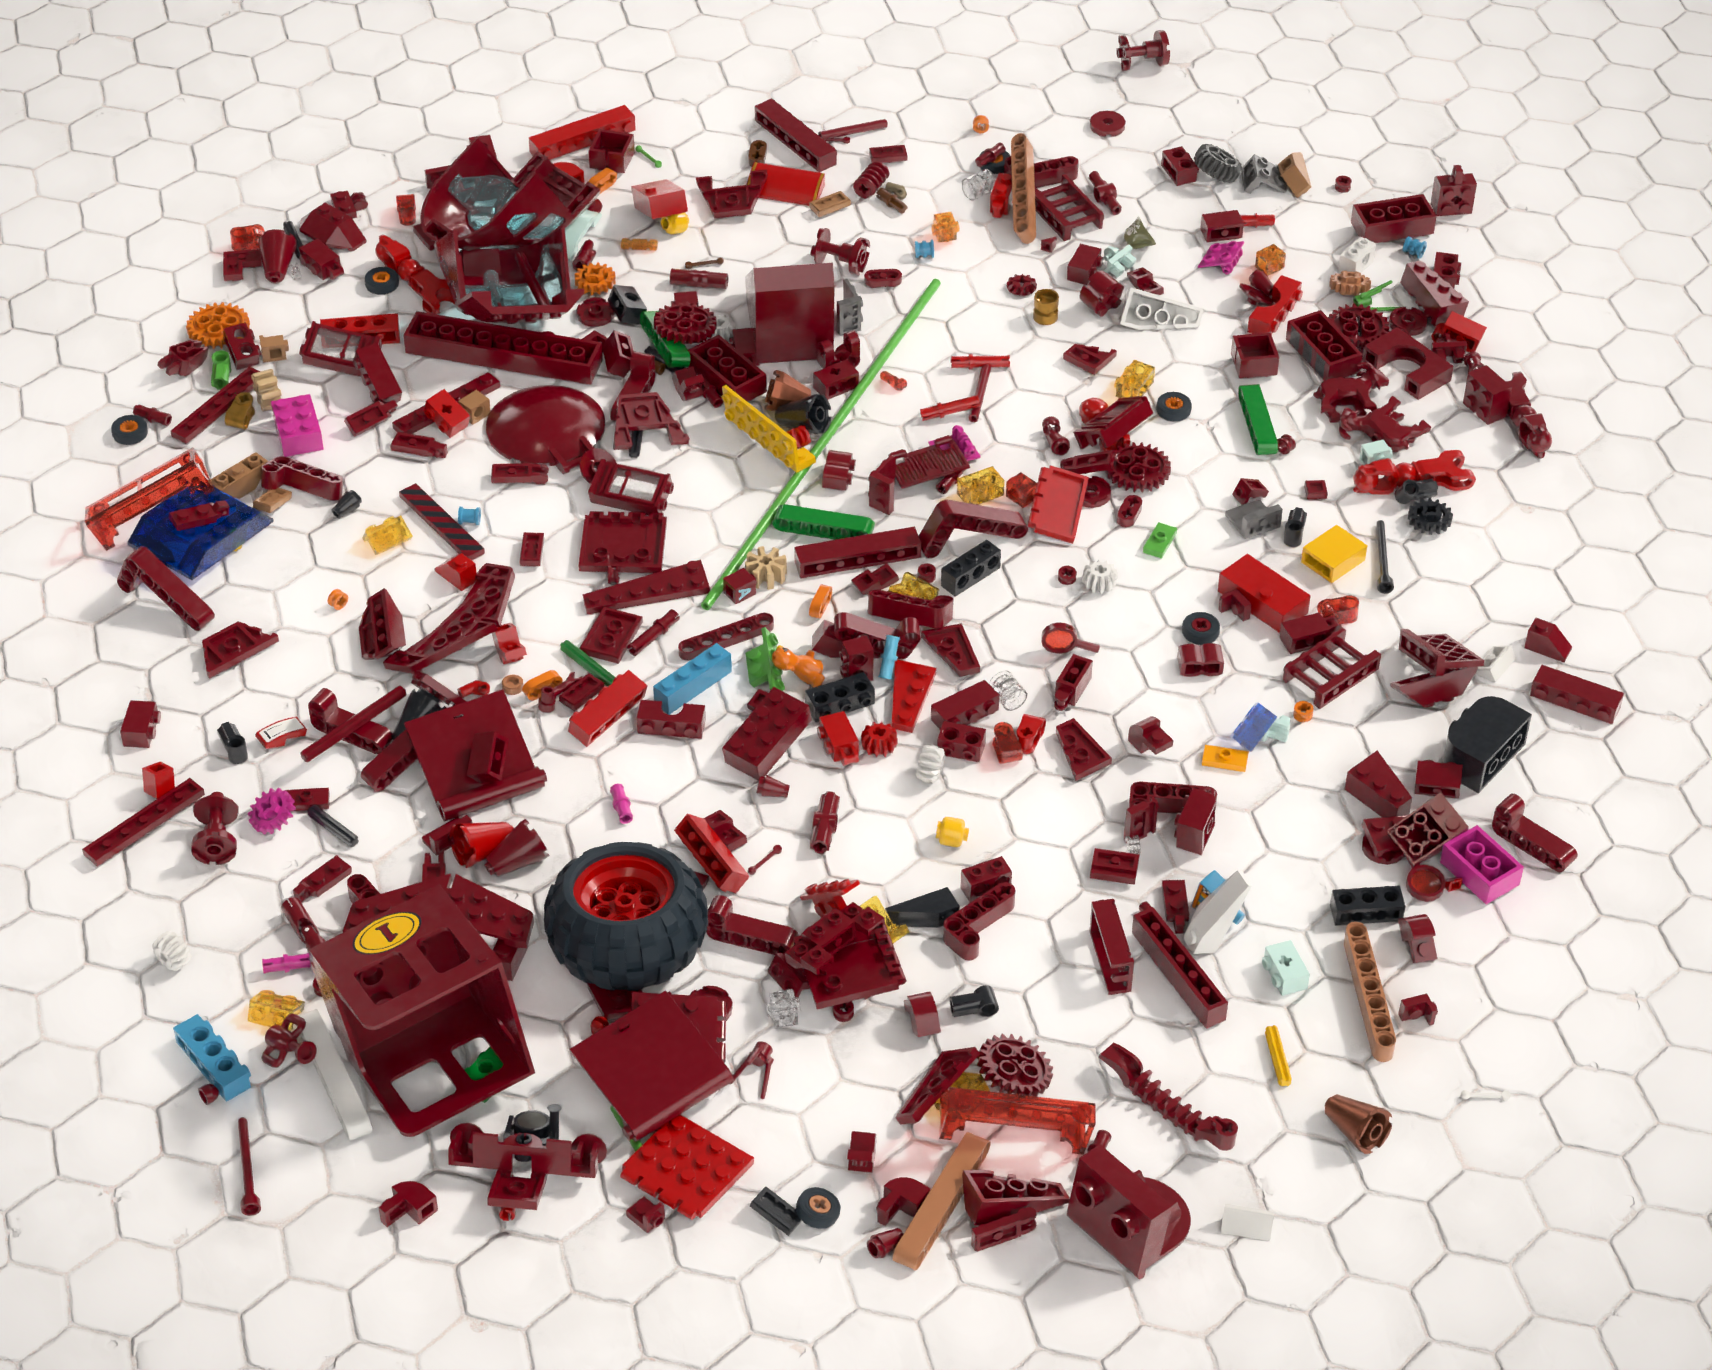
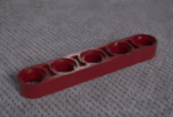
(732, 629)

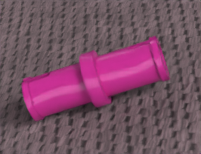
(621, 803)
(286, 963)

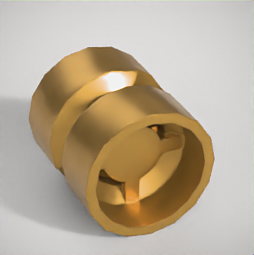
(1045, 306)

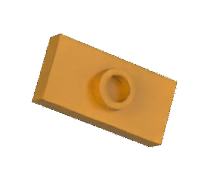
(1225, 758)

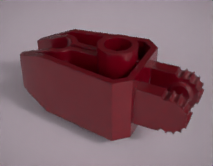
(184, 358)

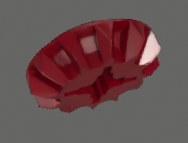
(1014, 286)

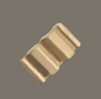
(266, 388)
(767, 567)

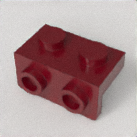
(786, 975)

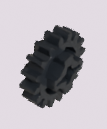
(1430, 516)

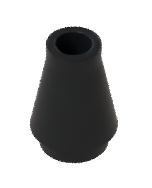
(347, 503)

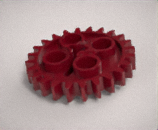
(685, 323)
(1369, 324)
(1139, 467)
(1015, 1066)

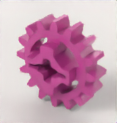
(271, 811)

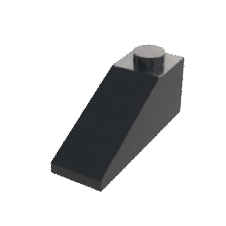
(924, 911)

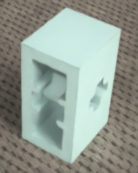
(1285, 967)

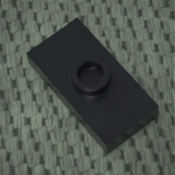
(776, 1210)

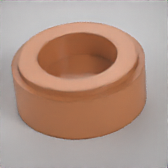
(512, 684)

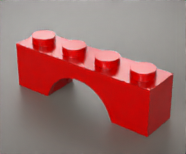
(1285, 295)

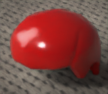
(1090, 408)

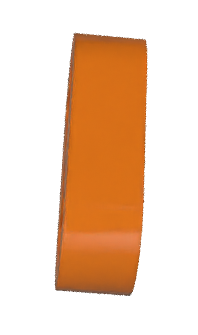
(604, 179)
(820, 601)
(533, 687)

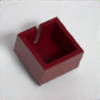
(611, 150)
(1255, 355)
(1487, 394)

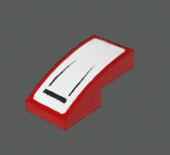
(277, 733)

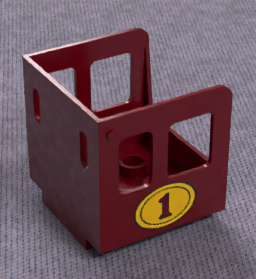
(411, 994)

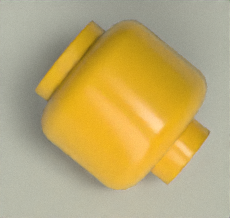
(675, 223)
(951, 832)

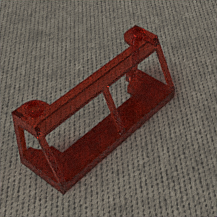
(104, 519)
(1017, 1110)

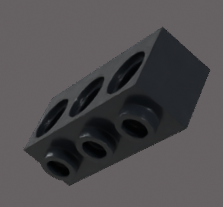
(970, 568)
(841, 695)
(1367, 905)

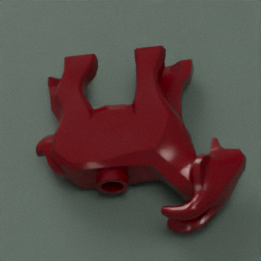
(1350, 391)
(1383, 426)

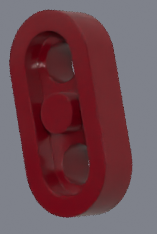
(883, 278)

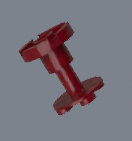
(1149, 49)
(854, 254)
(214, 842)

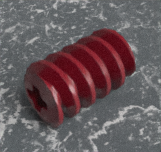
(871, 179)

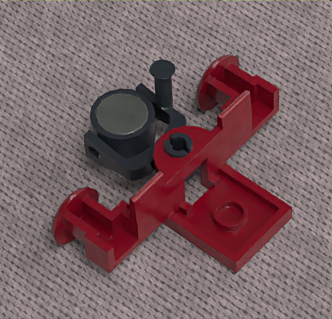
(534, 1141)

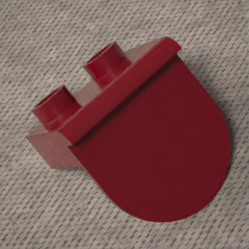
(1126, 1212)

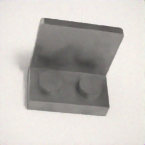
(1260, 170)
(849, 310)
(1255, 518)

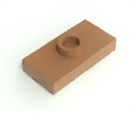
(829, 203)
(272, 500)

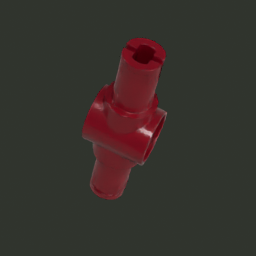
(1105, 192)

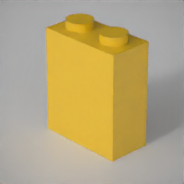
(1334, 553)

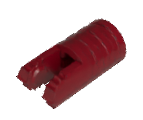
(585, 255)

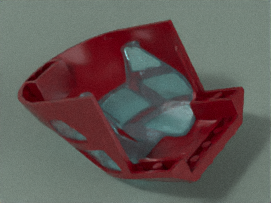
(501, 210)
(493, 287)

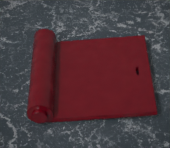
(444, 750)
(652, 1065)

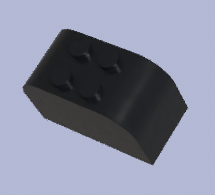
(1486, 739)

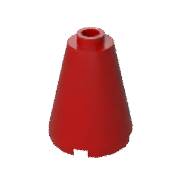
(477, 840)

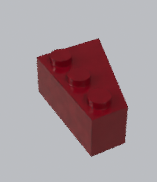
(1378, 787)

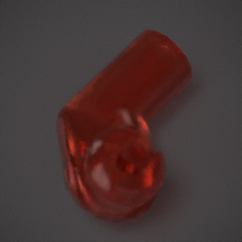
(894, 381)

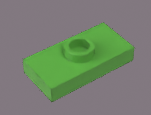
(1160, 540)

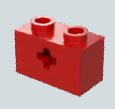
(446, 413)

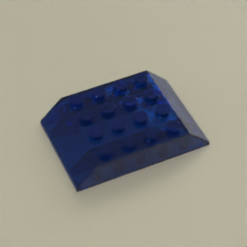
(201, 547)

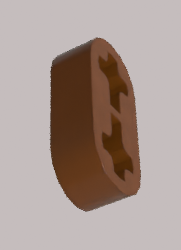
(755, 153)

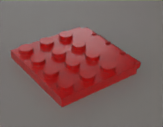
(686, 1167)

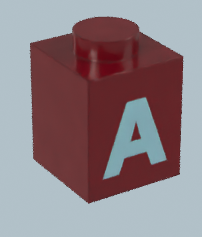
(739, 586)

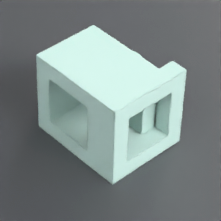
(1375, 451)

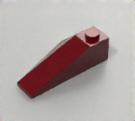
(994, 1197)

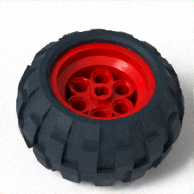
(625, 916)

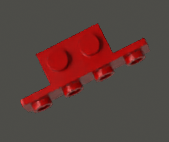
(828, 896)

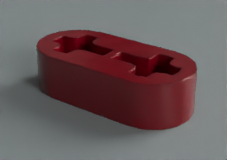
(1125, 510)

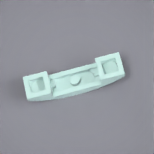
(578, 229)

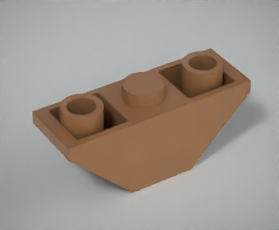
(1295, 173)
(241, 477)

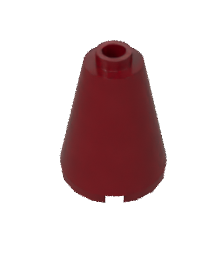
(276, 253)
(516, 851)

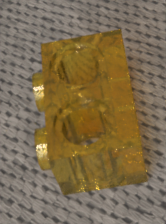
(1135, 380)
(980, 486)

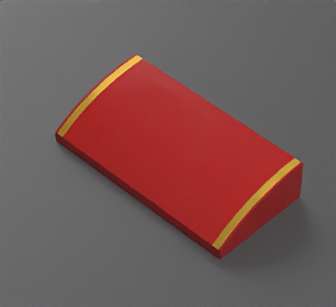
(790, 184)

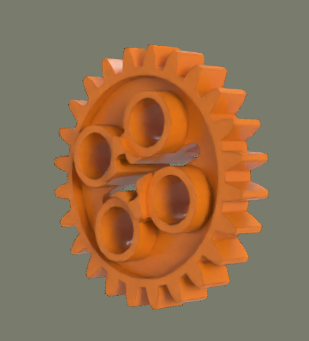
(209, 323)

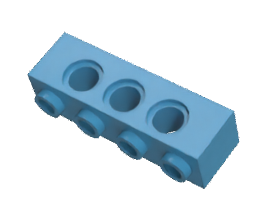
(212, 1057)

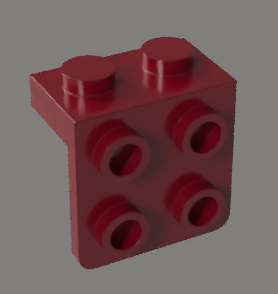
(882, 486)

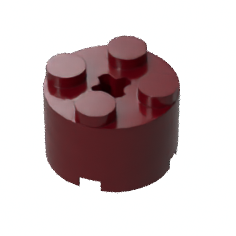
(1101, 293)

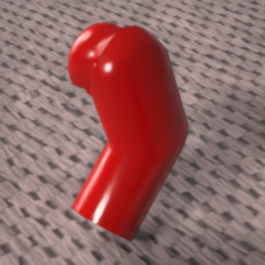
(476, 687)

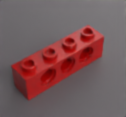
(374, 325)

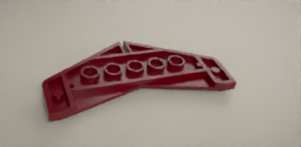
(470, 621)
(484, 909)

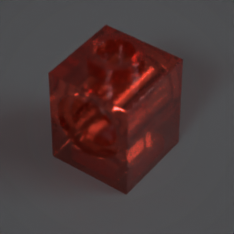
(1021, 489)

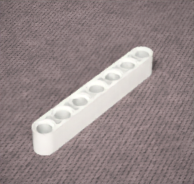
(335, 1078)

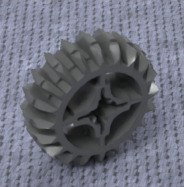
(1217, 163)

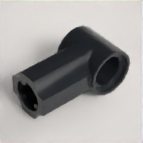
(1416, 490)
(1294, 527)
(233, 743)
(981, 1001)

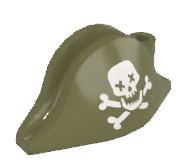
(1138, 236)

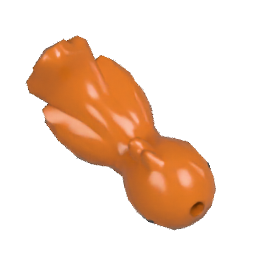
(803, 666)

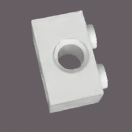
(1357, 256)

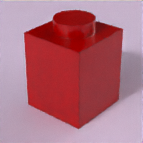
(158, 779)

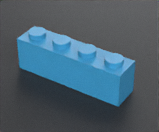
(693, 678)

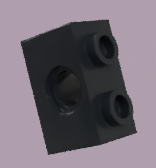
(626, 304)

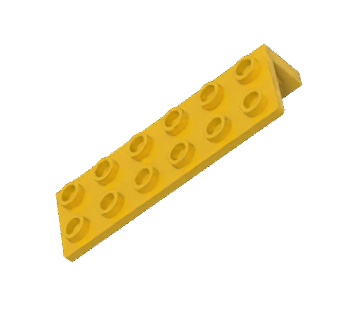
(765, 431)

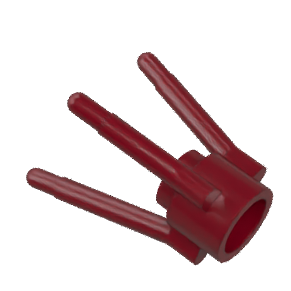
(759, 1056)

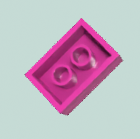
(297, 425)
(1481, 864)

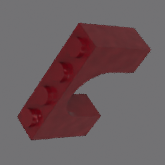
(1398, 345)

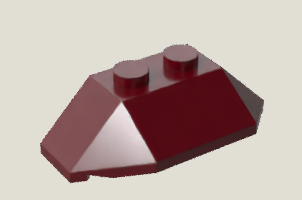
(332, 228)
(381, 627)
(1429, 689)

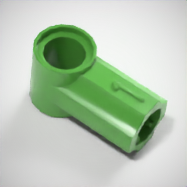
(220, 369)

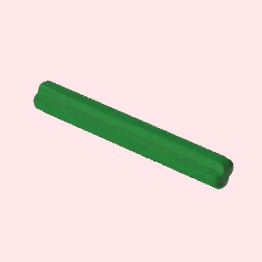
(587, 662)

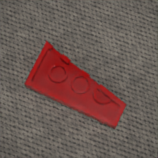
(910, 692)

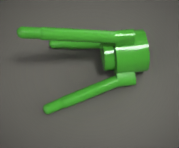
(1366, 300)

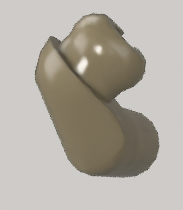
(897, 189)

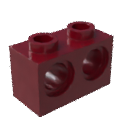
(1179, 166)
(1447, 267)
(239, 346)
(857, 657)
(962, 741)
(984, 876)

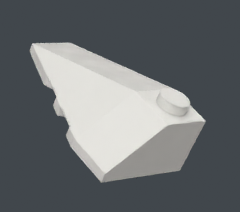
(1151, 311)
(1216, 914)

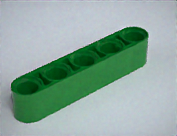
(672, 353)
(1257, 419)
(821, 522)

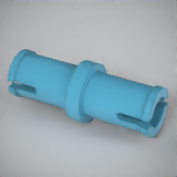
(889, 657)

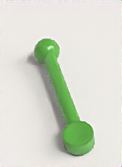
(658, 164)

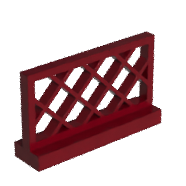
(1437, 652)

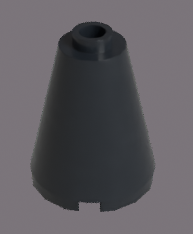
(808, 412)
(417, 705)

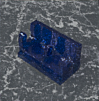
(1253, 726)

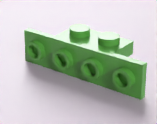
(760, 664)

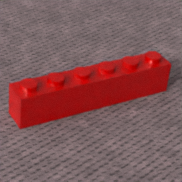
(581, 132)

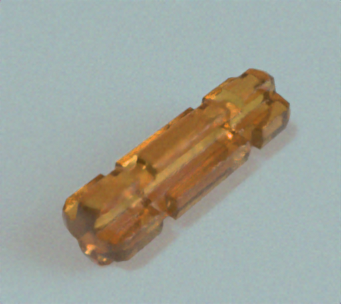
(639, 244)

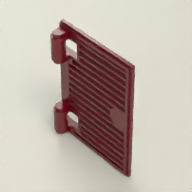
(929, 462)

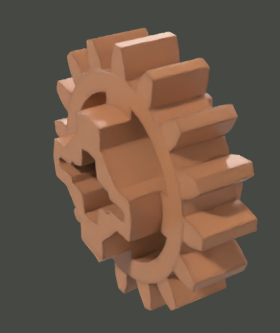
(1350, 283)

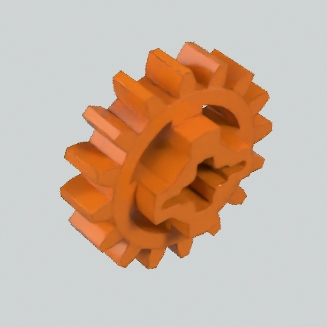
(595, 278)

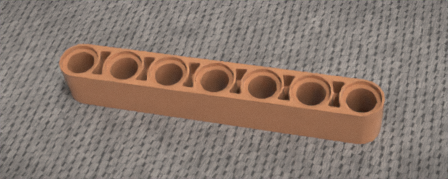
(1023, 188)
(1369, 992)
(940, 1202)

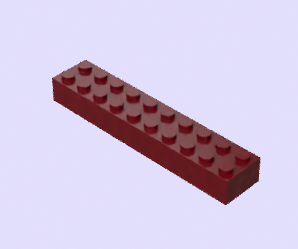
(503, 347)

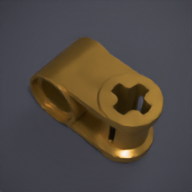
(240, 411)

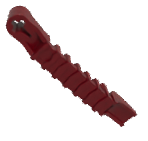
(1217, 1131)

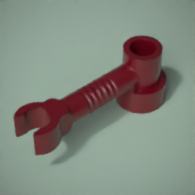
(547, 701)

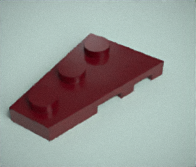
(954, 648)

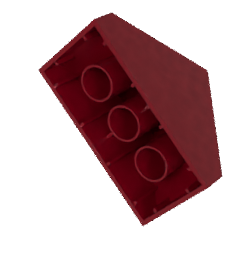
(790, 310)

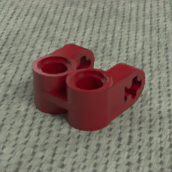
(848, 350)

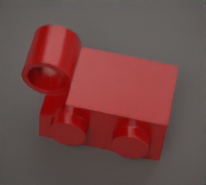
(1461, 329)

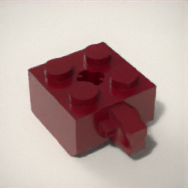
(1453, 193)
(1196, 820)

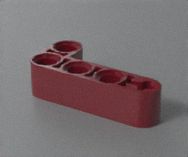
(1050, 171)
(641, 377)
(301, 476)
(896, 606)
(851, 626)
(326, 716)
(389, 763)
(1168, 795)
(1530, 837)
(963, 926)
(745, 930)

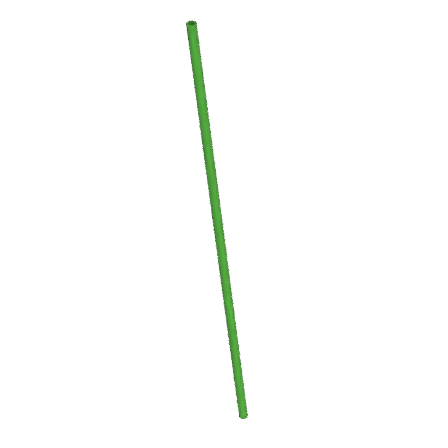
(822, 442)

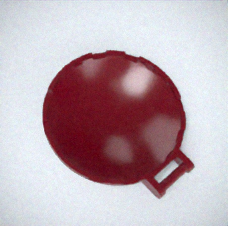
(546, 426)

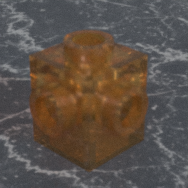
(945, 227)
(1270, 259)

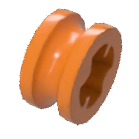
(979, 128)
(337, 599)
(1303, 716)

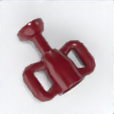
(285, 1041)

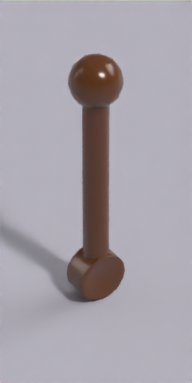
(688, 265)

